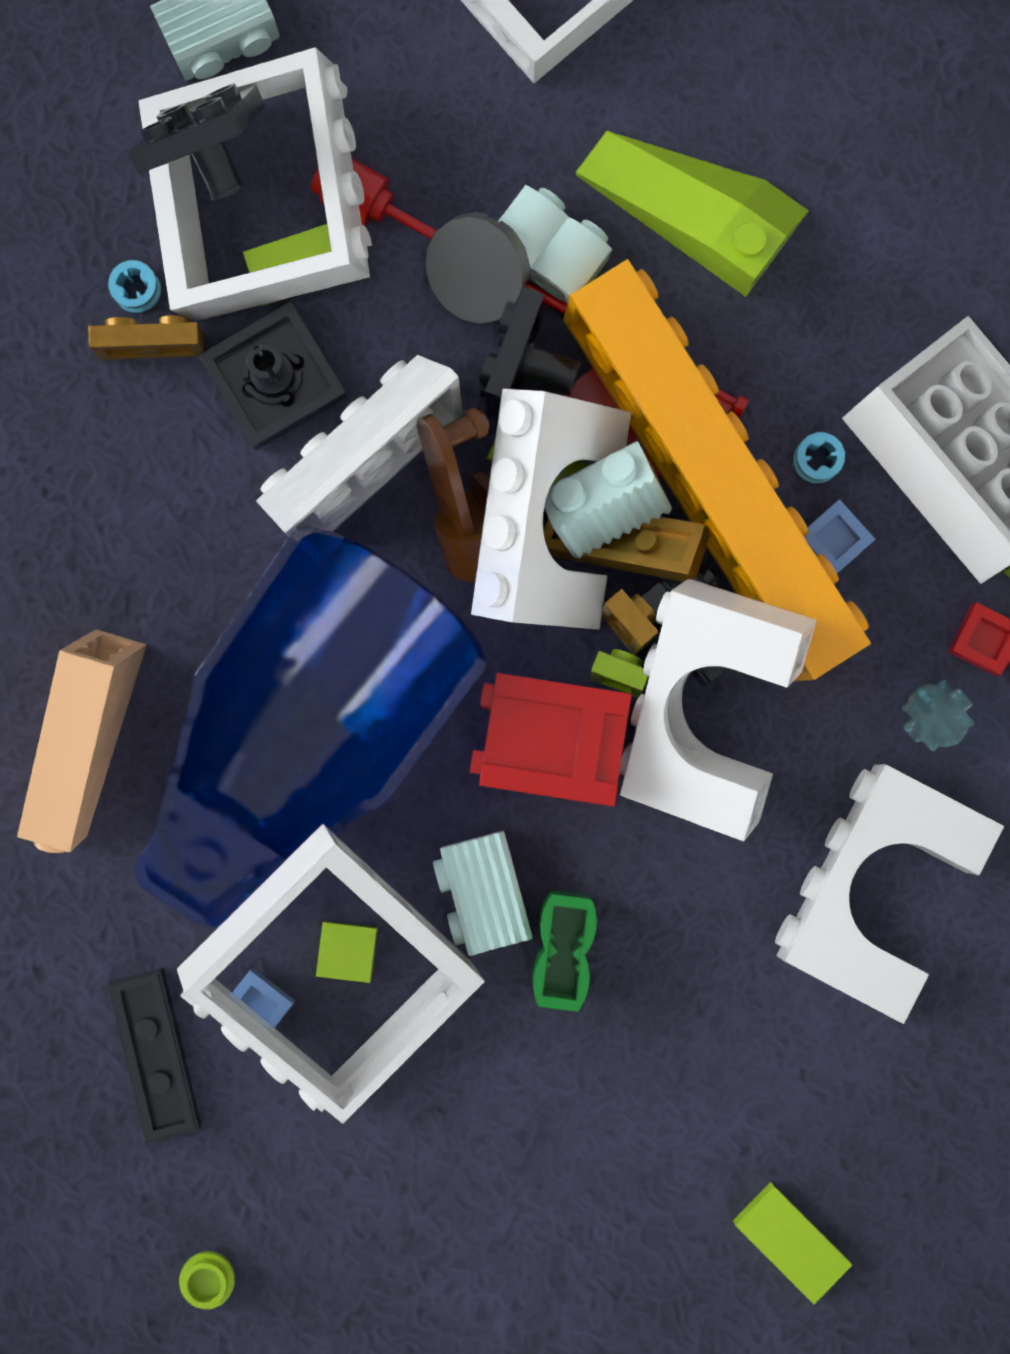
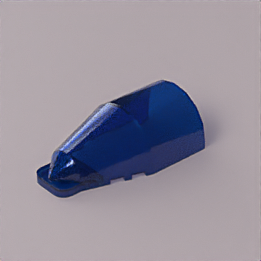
(302, 718)

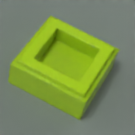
(346, 951)

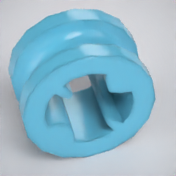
(125, 271)
(813, 443)

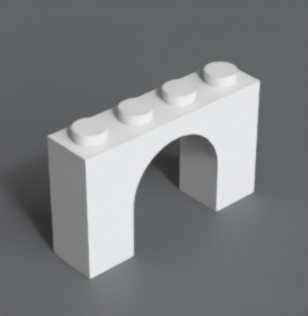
(533, 443)
(666, 761)
(885, 812)

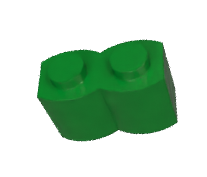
(560, 966)

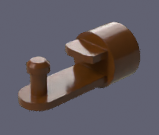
(460, 514)

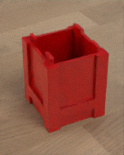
(552, 739)

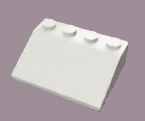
(947, 442)
(364, 450)

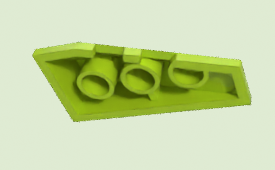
(705, 210)

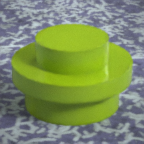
(207, 1280)

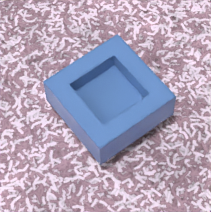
(838, 536)
(263, 997)

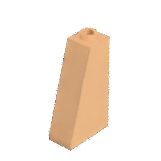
(78, 738)

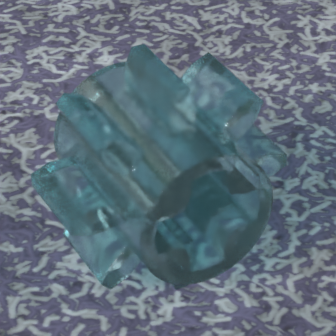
(938, 715)

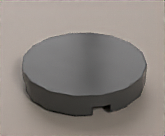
(477, 267)

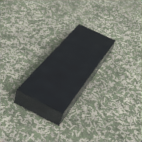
(154, 1055)

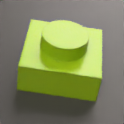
(620, 672)

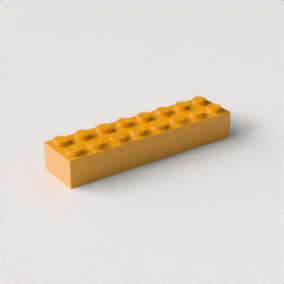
(707, 462)

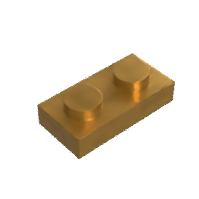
(126, 339)
(630, 620)

